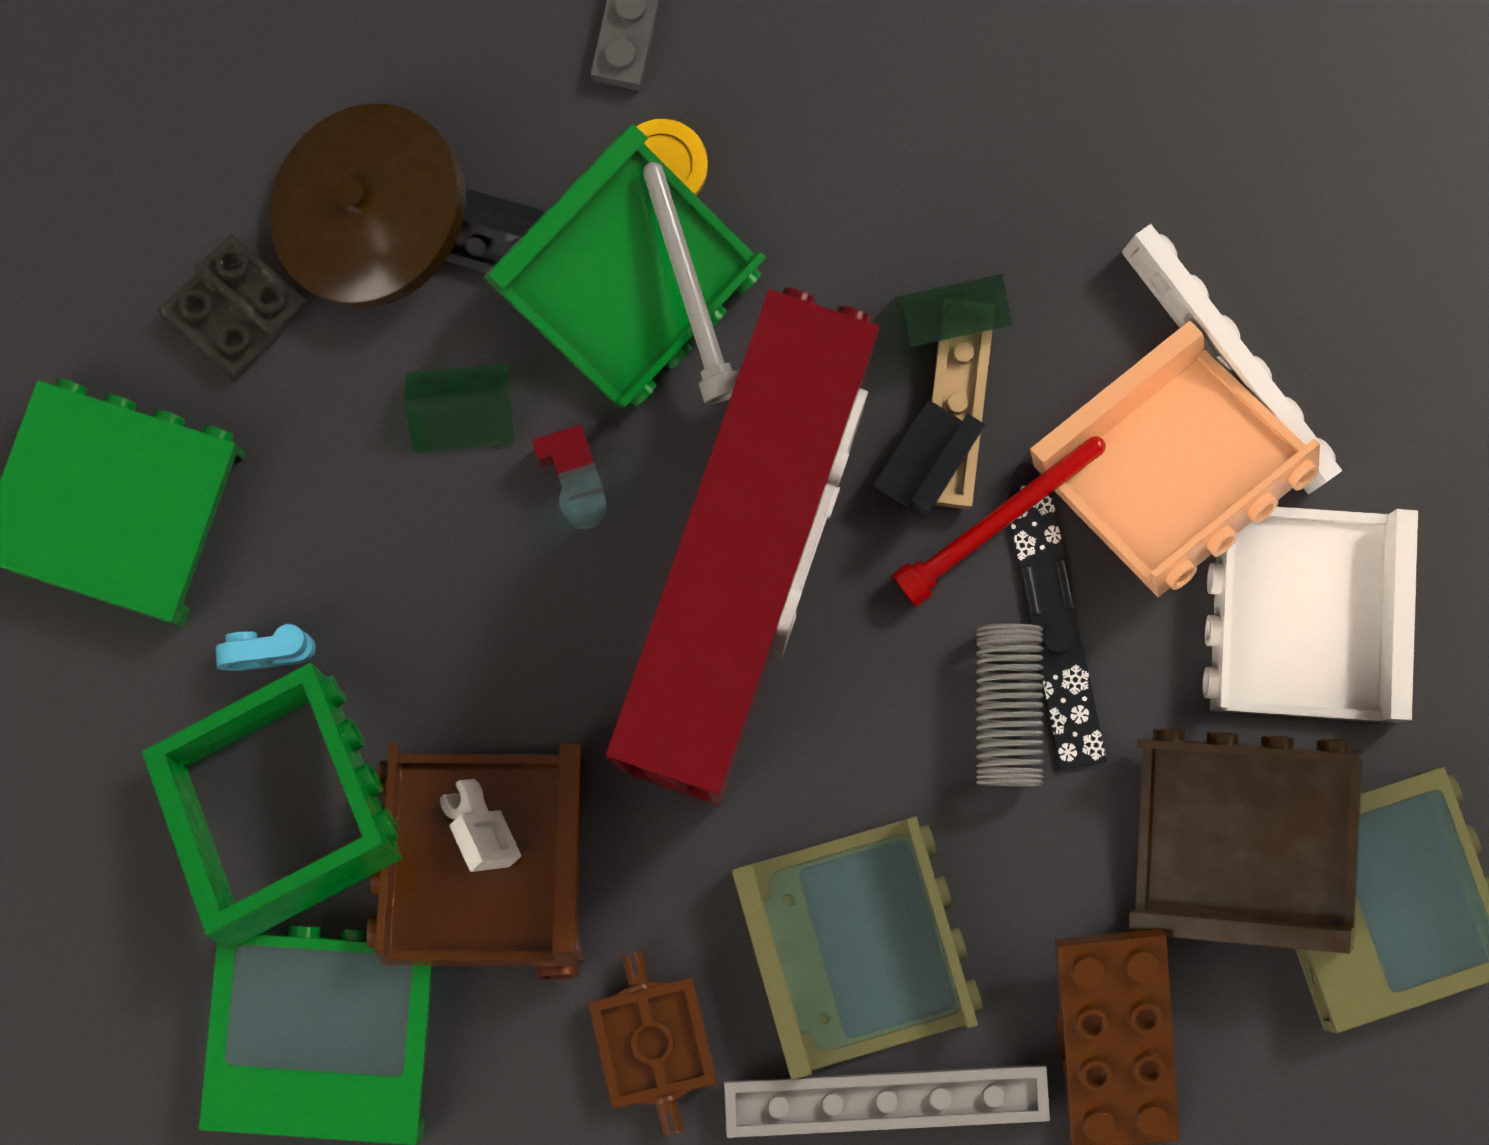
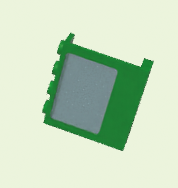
(315, 1040)

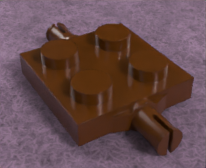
(652, 1043)

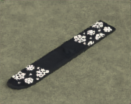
(1052, 607)

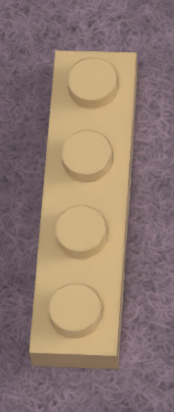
(960, 390)

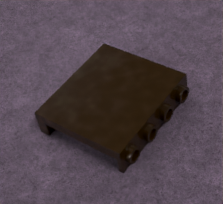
(1249, 840)

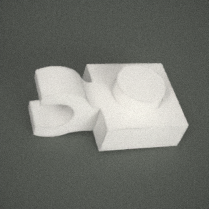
(479, 832)

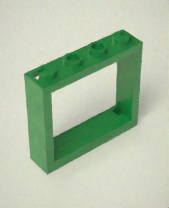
(168, 762)

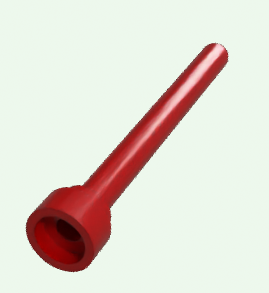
(920, 578)

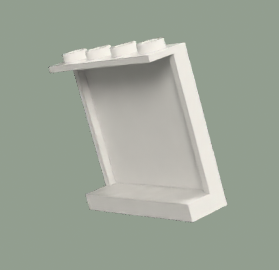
(1315, 617)

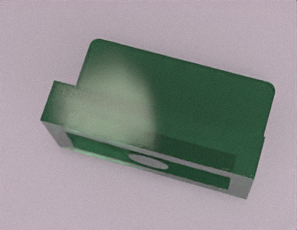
(955, 310)
(459, 407)

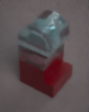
(581, 492)

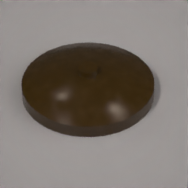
(367, 206)

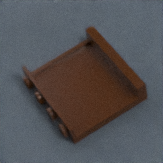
(507, 916)

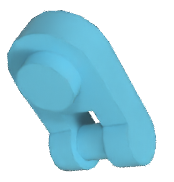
(248, 652)

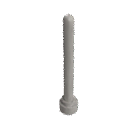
(717, 376)

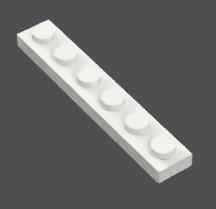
(1188, 300)

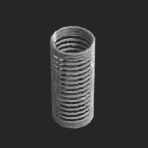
(1008, 639)

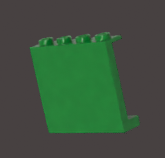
(602, 279)
(111, 499)

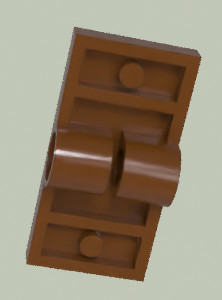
(1117, 1038)

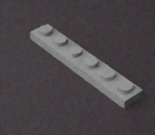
(886, 1101)

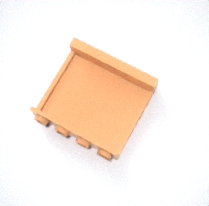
(1181, 461)

